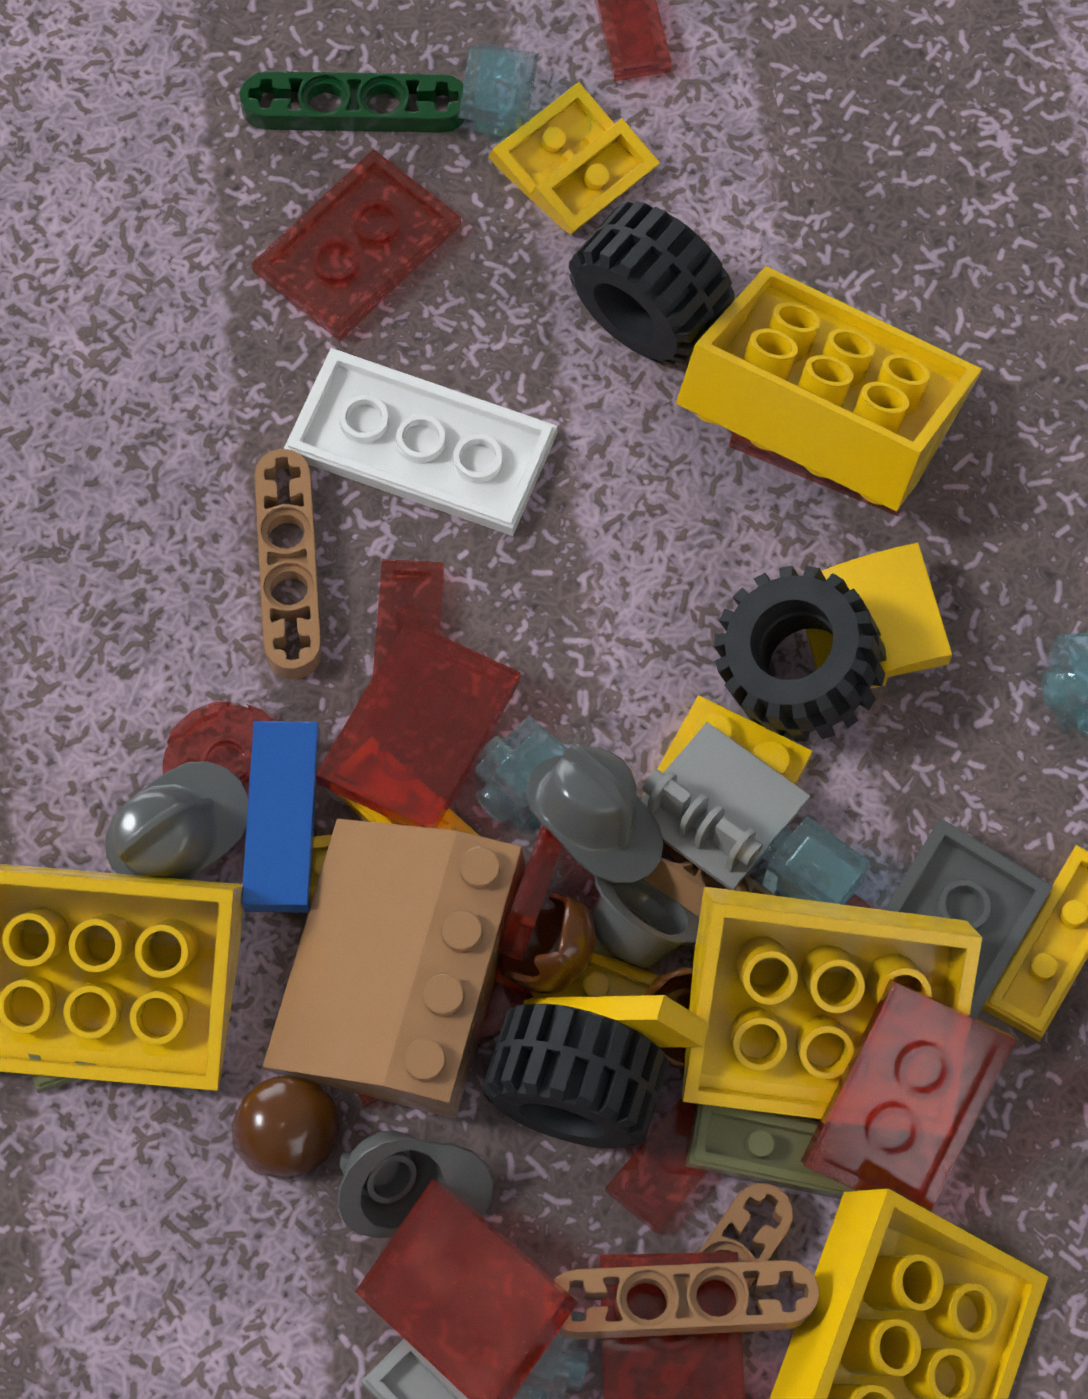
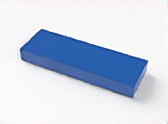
(281, 817)

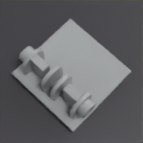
(721, 805)

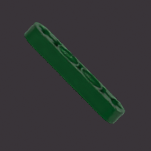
(354, 92)

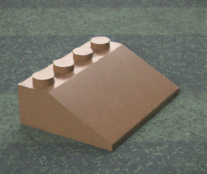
(397, 963)

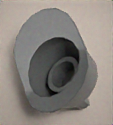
(594, 812)
(178, 823)
(640, 923)
(392, 1172)

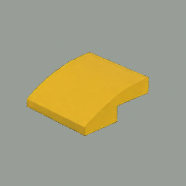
(573, 159)
(901, 604)

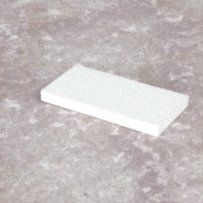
(422, 441)

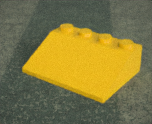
(827, 387)
(116, 975)
(796, 988)
(910, 1309)

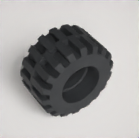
(651, 282)
(776, 612)
(575, 1075)

